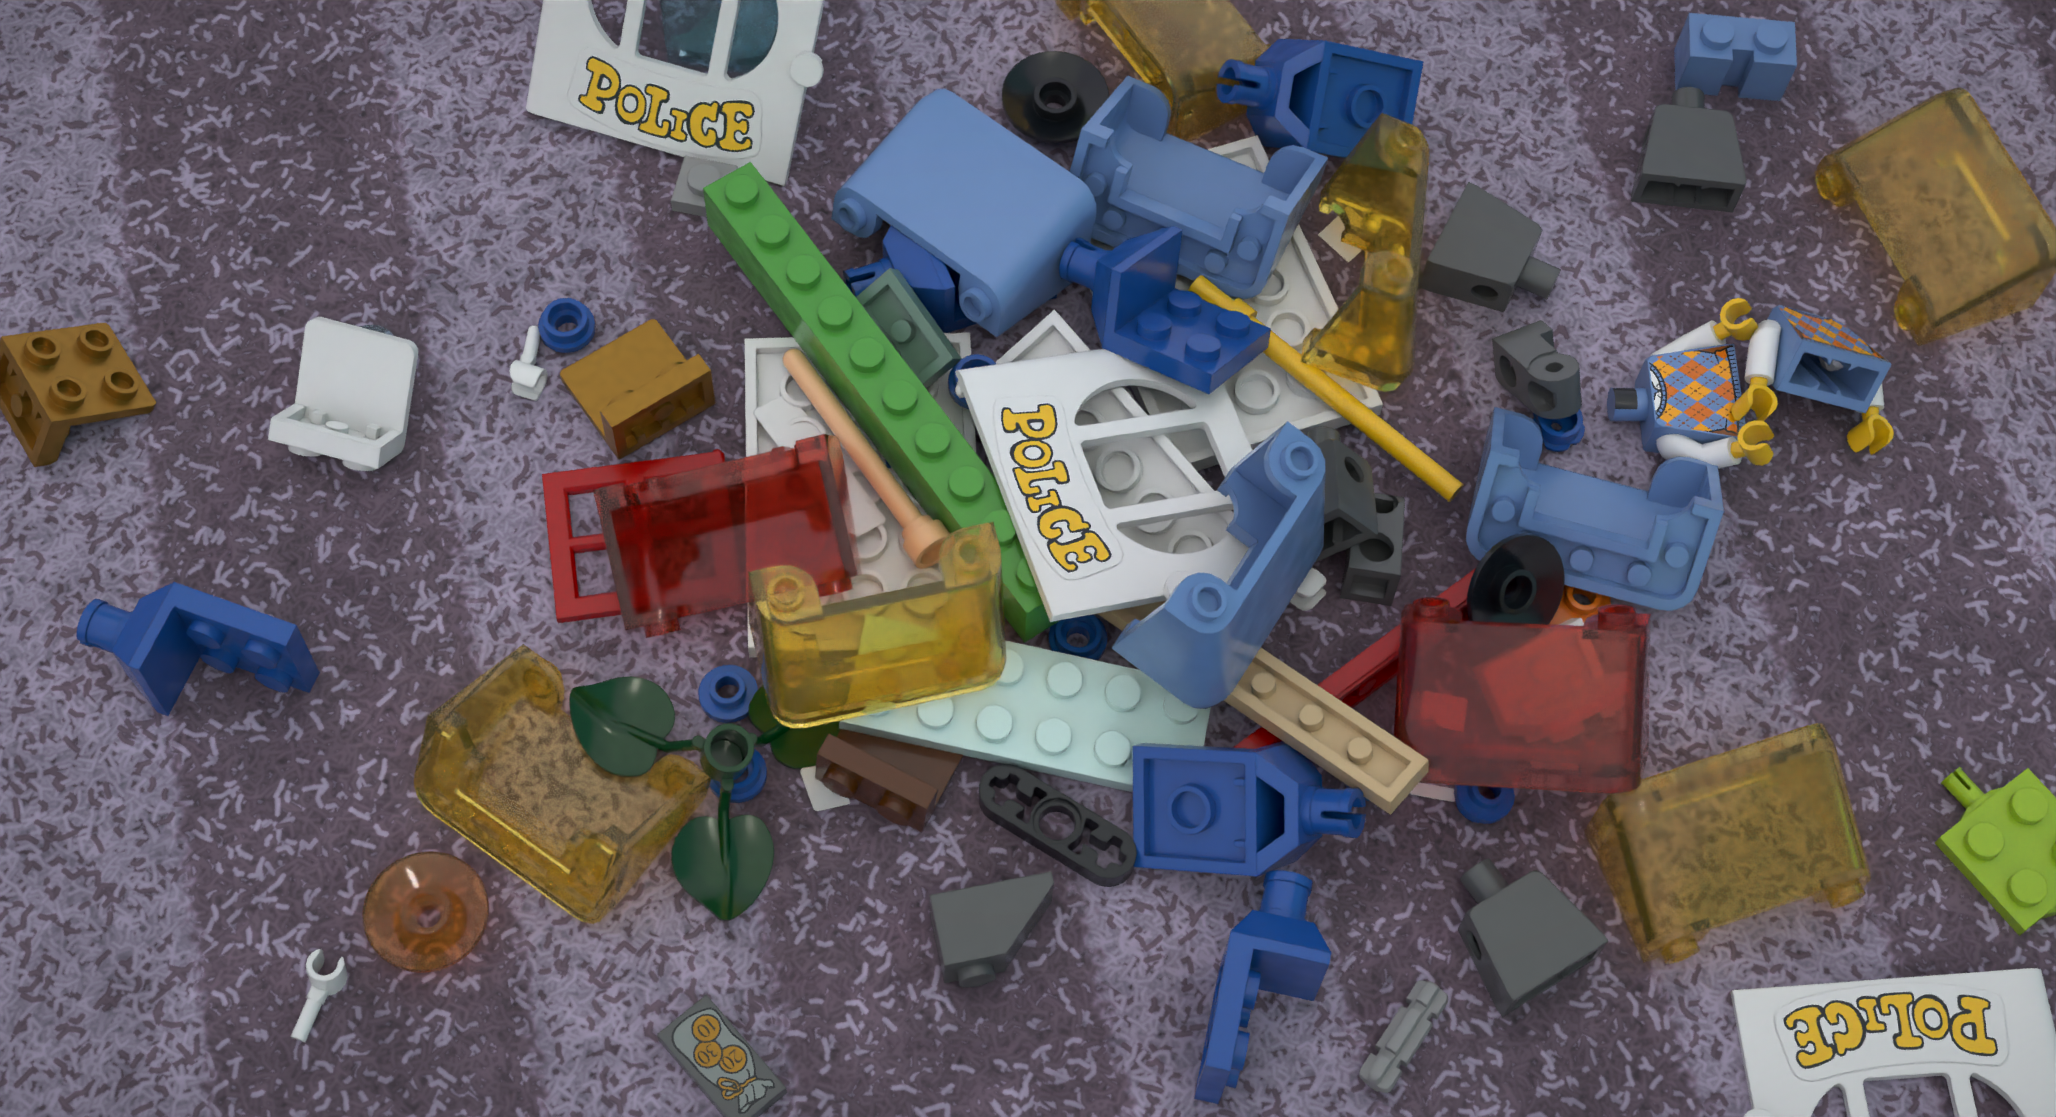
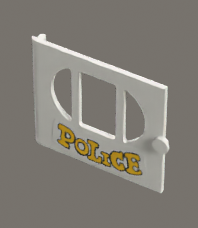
(709, 116)
(1055, 506)
(1948, 1025)

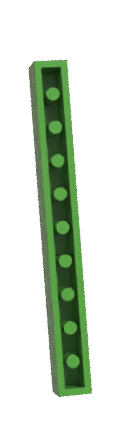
(868, 376)

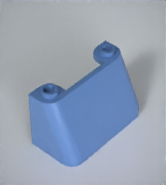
(1150, 180)
(974, 203)
(1608, 534)
(1212, 628)

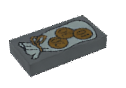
(721, 1061)

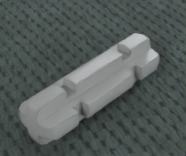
(1403, 1036)

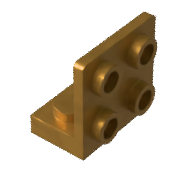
(66, 381)
(639, 387)

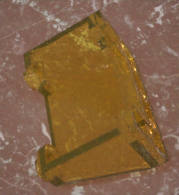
(1178, 51)
(1384, 211)
(1947, 215)
(883, 646)
(523, 790)
(1730, 841)

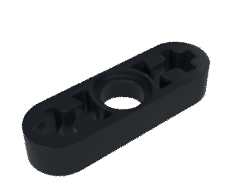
(1102, 836)

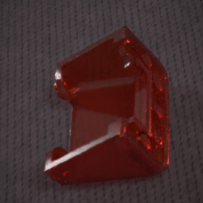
(694, 536)
(1525, 699)

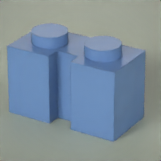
(1736, 52)

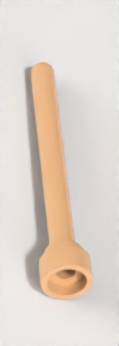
(921, 533)

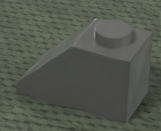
(986, 925)

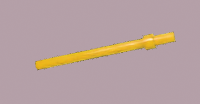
(1340, 399)

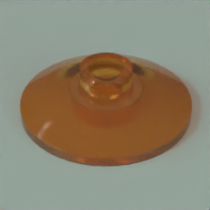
(409, 889)

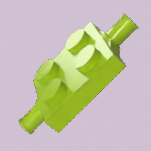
(2006, 845)

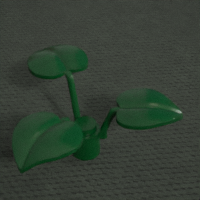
(713, 859)

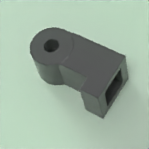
(1538, 374)
(1375, 564)

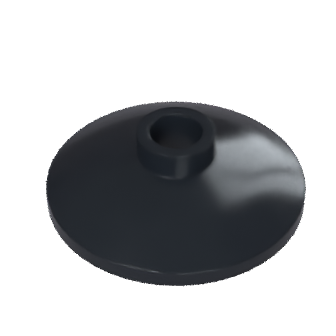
(1053, 79)
(1517, 582)

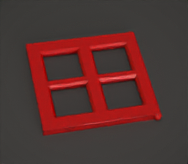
(562, 544)

